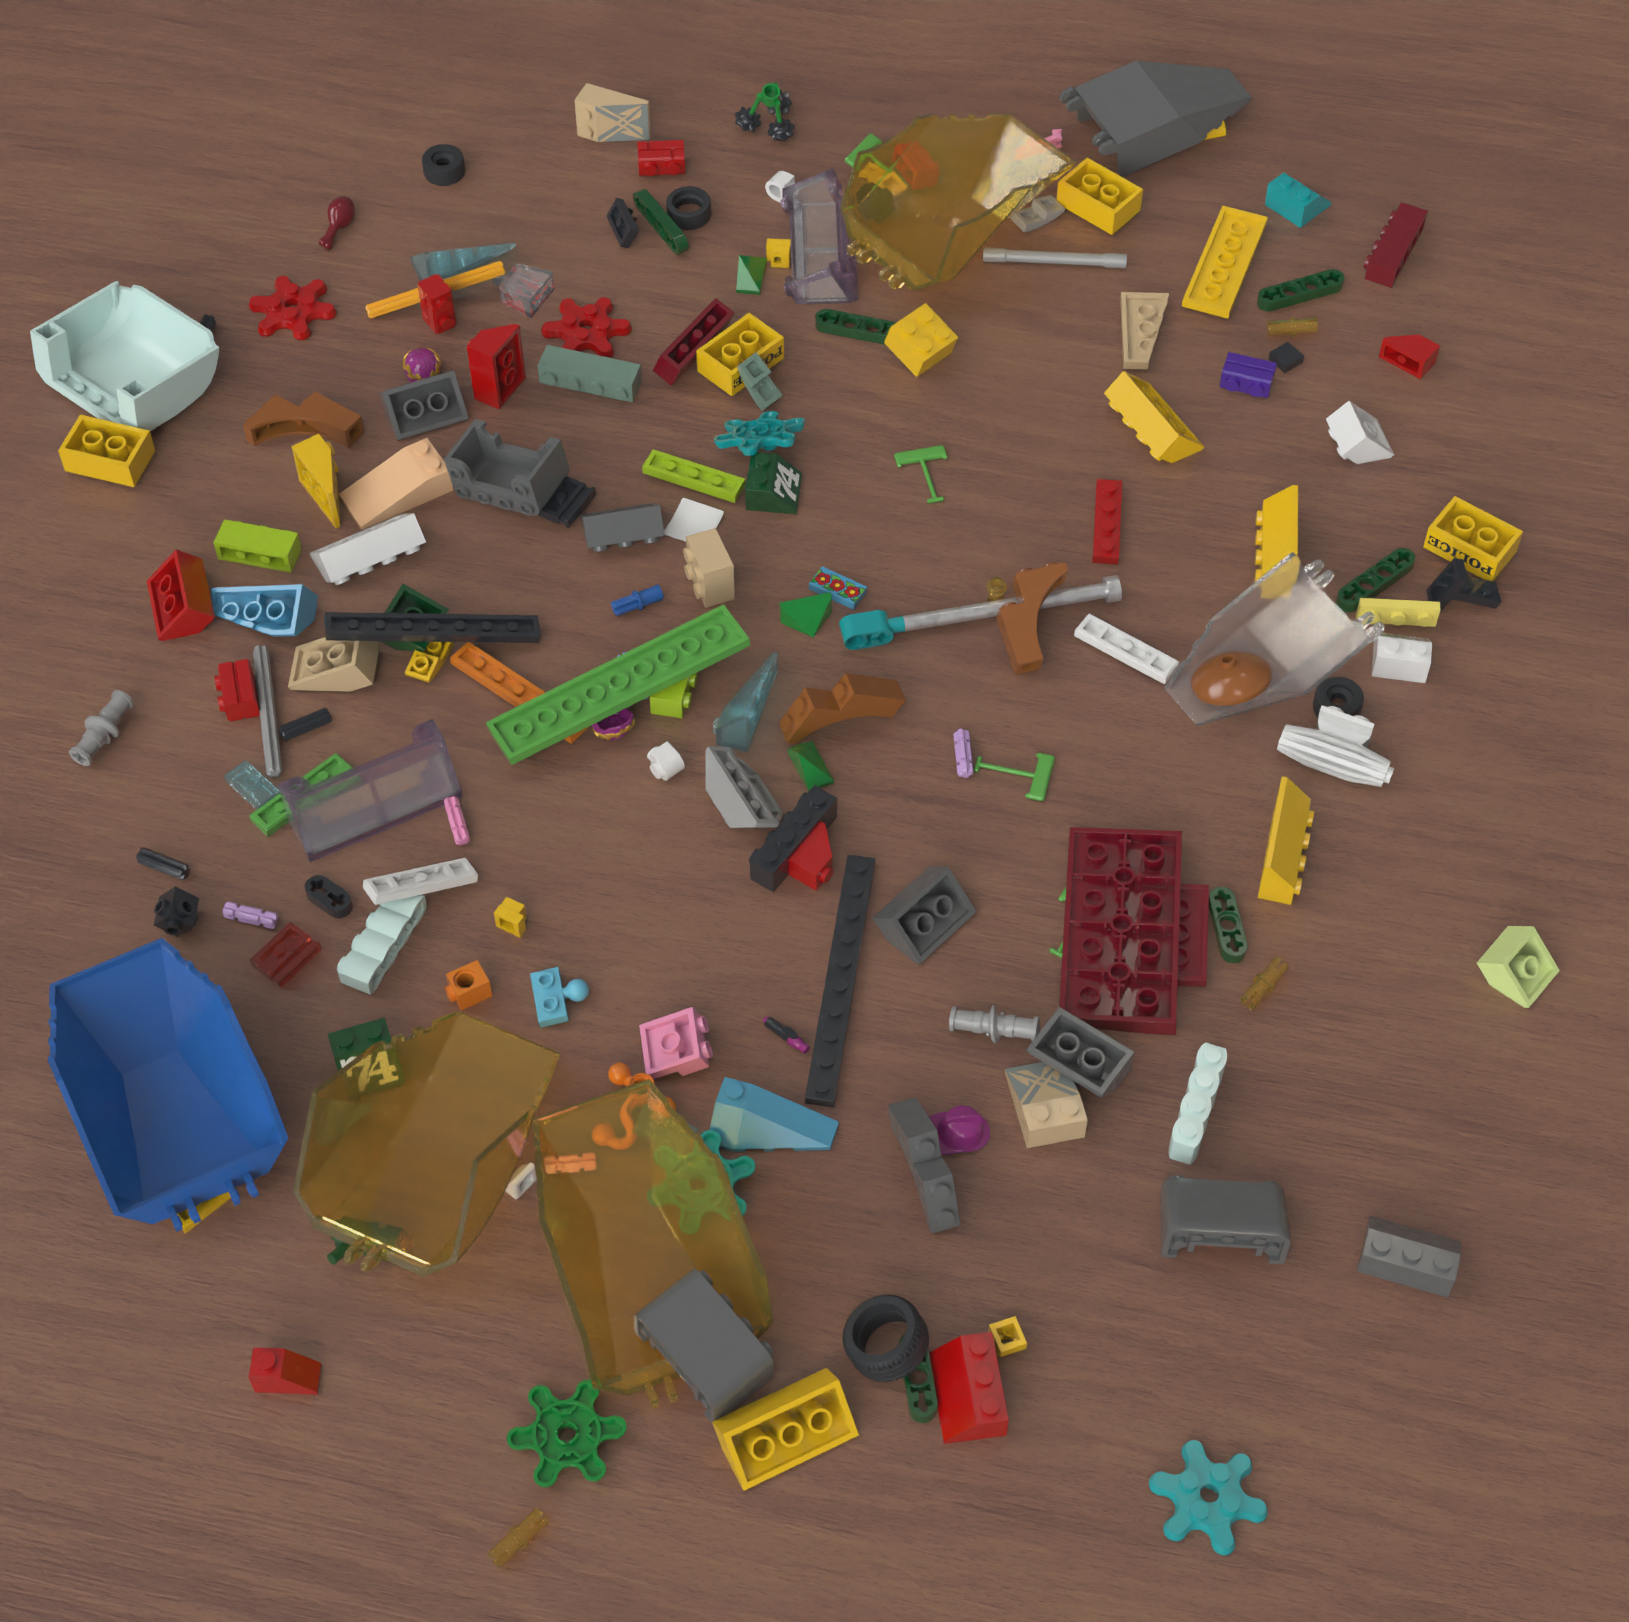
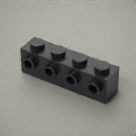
(770, 862)

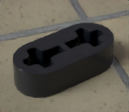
(325, 901)

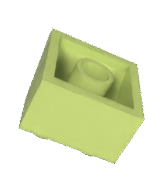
(1518, 964)

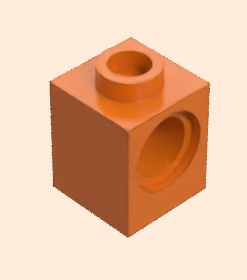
(472, 975)

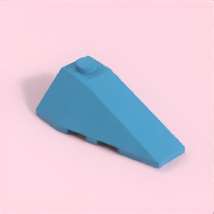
(267, 609)
(762, 1120)

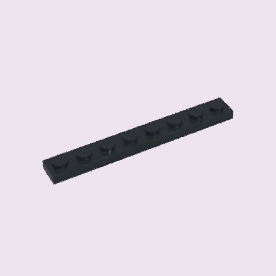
(431, 627)

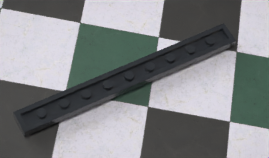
(840, 982)

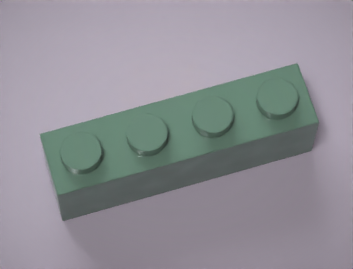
(589, 373)

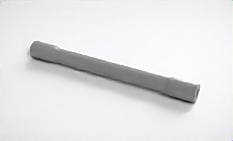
(1107, 260)

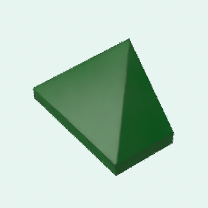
(750, 274)
(806, 613)
(810, 765)

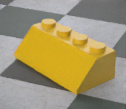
(1152, 419)
(1277, 529)
(1285, 844)
(785, 1428)

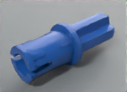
(637, 600)

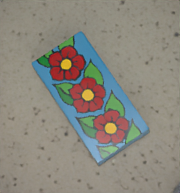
(842, 588)

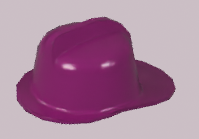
(960, 1130)

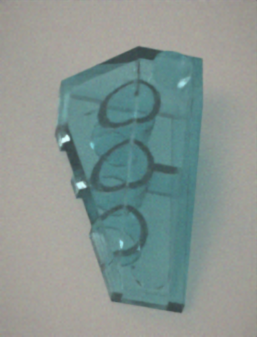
(455, 261)
(743, 711)

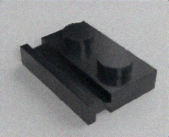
(568, 502)

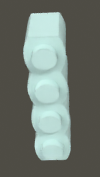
(380, 942)
(1197, 1103)

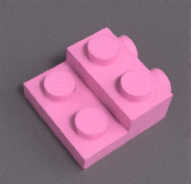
(675, 1044)

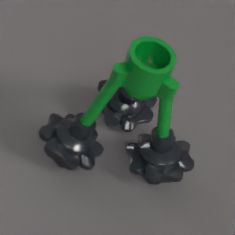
(777, 103)

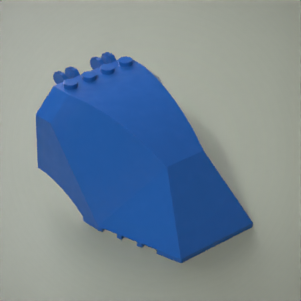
(161, 1084)

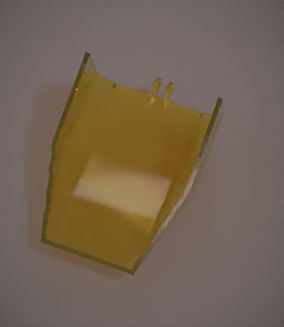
(420, 1141)

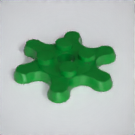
(557, 1415)

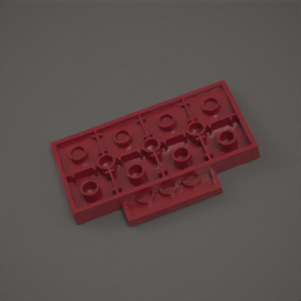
(1130, 929)

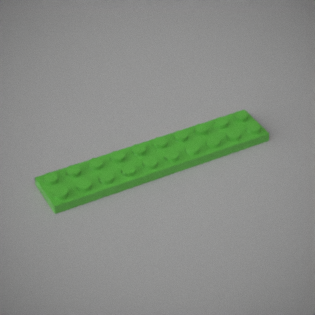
(617, 684)

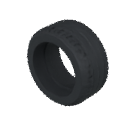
(904, 1356)

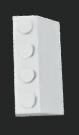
(369, 547)

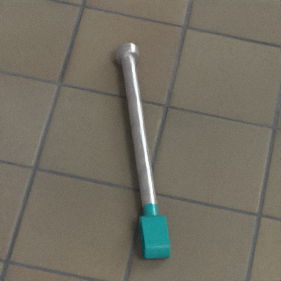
(877, 629)

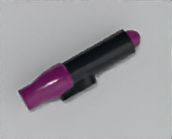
(786, 1034)

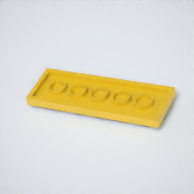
(1224, 262)

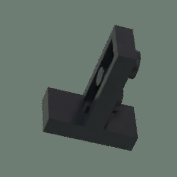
(1456, 585)

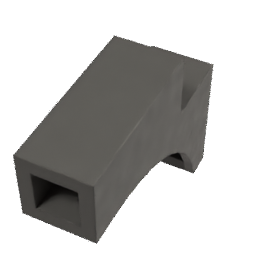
(931, 1174)

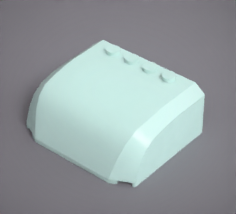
(126, 356)

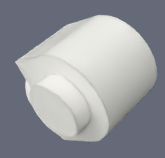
(777, 182)
(665, 761)

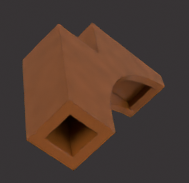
(312, 417)
(1019, 620)
(849, 699)

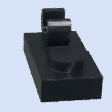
(622, 223)

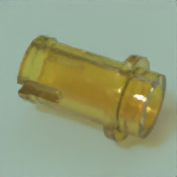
(996, 588)

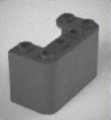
(503, 473)
(706, 1343)

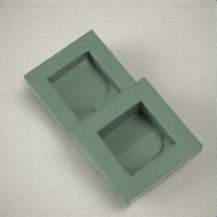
(758, 383)

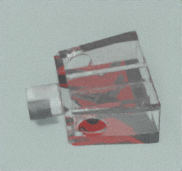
(525, 288)

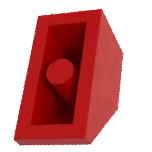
(1410, 353)
(813, 859)
(283, 1372)

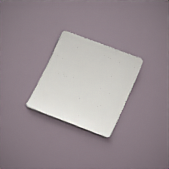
(692, 519)

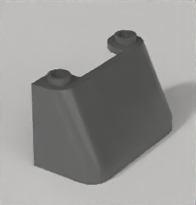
(1224, 1216)

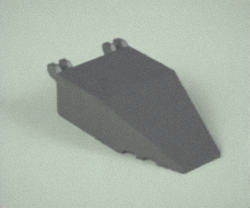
(1155, 109)

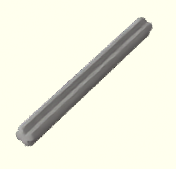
(267, 711)

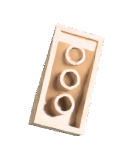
(398, 485)

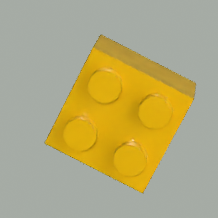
(921, 339)

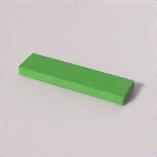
(272, 814)

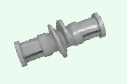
(101, 728)
(994, 1023)

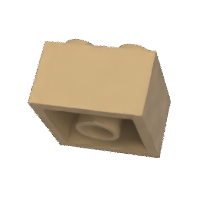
(709, 568)

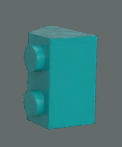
(1294, 200)

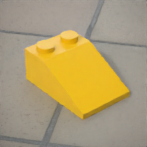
(318, 474)

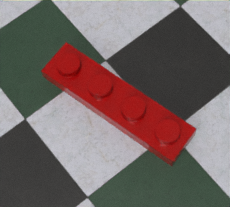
(1107, 521)

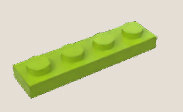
(693, 476)

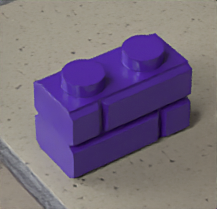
(1248, 375)

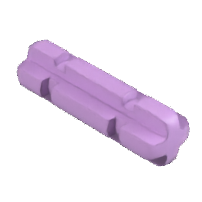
(963, 753)
(250, 915)

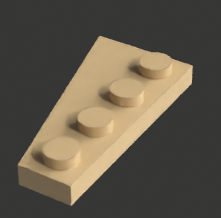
(1140, 326)

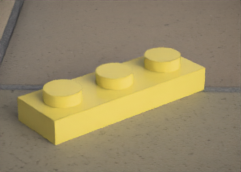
(1400, 611)

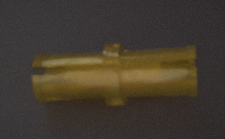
(1292, 326)
(1264, 983)
(517, 1537)

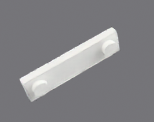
(1126, 648)
(420, 881)

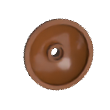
(1231, 678)

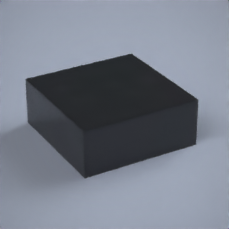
(1286, 357)

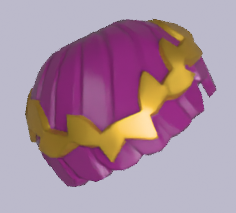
(421, 364)
(614, 726)

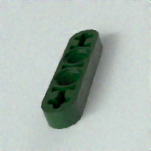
(660, 221)
(1274, 298)
(858, 332)
(1373, 578)

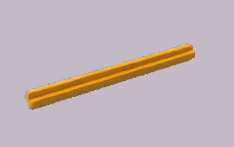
(454, 282)

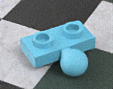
(551, 995)

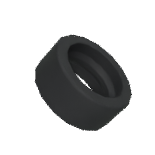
(689, 195)

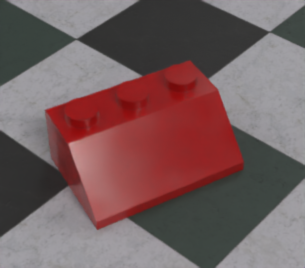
(496, 364)
(180, 596)
(969, 1389)

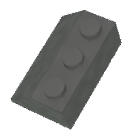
(424, 405)
(622, 526)
(925, 913)
(1082, 1053)
(1409, 1256)

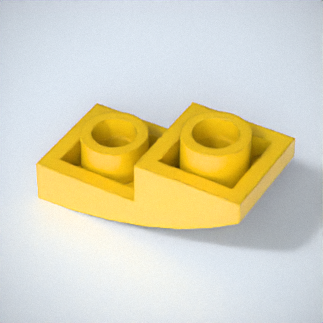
(428, 663)

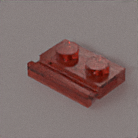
(285, 954)

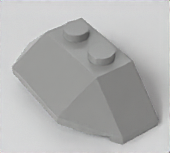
(739, 791)

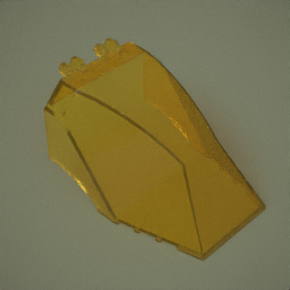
(942, 193)
(628, 1213)

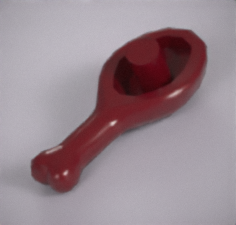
(340, 214)

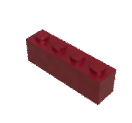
(1395, 244)
(682, 350)

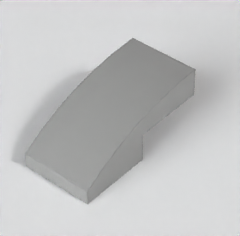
(1040, 213)

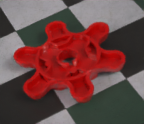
(592, 315)
(292, 318)

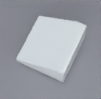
(521, 1180)

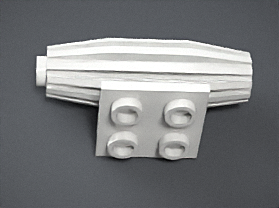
(1337, 747)

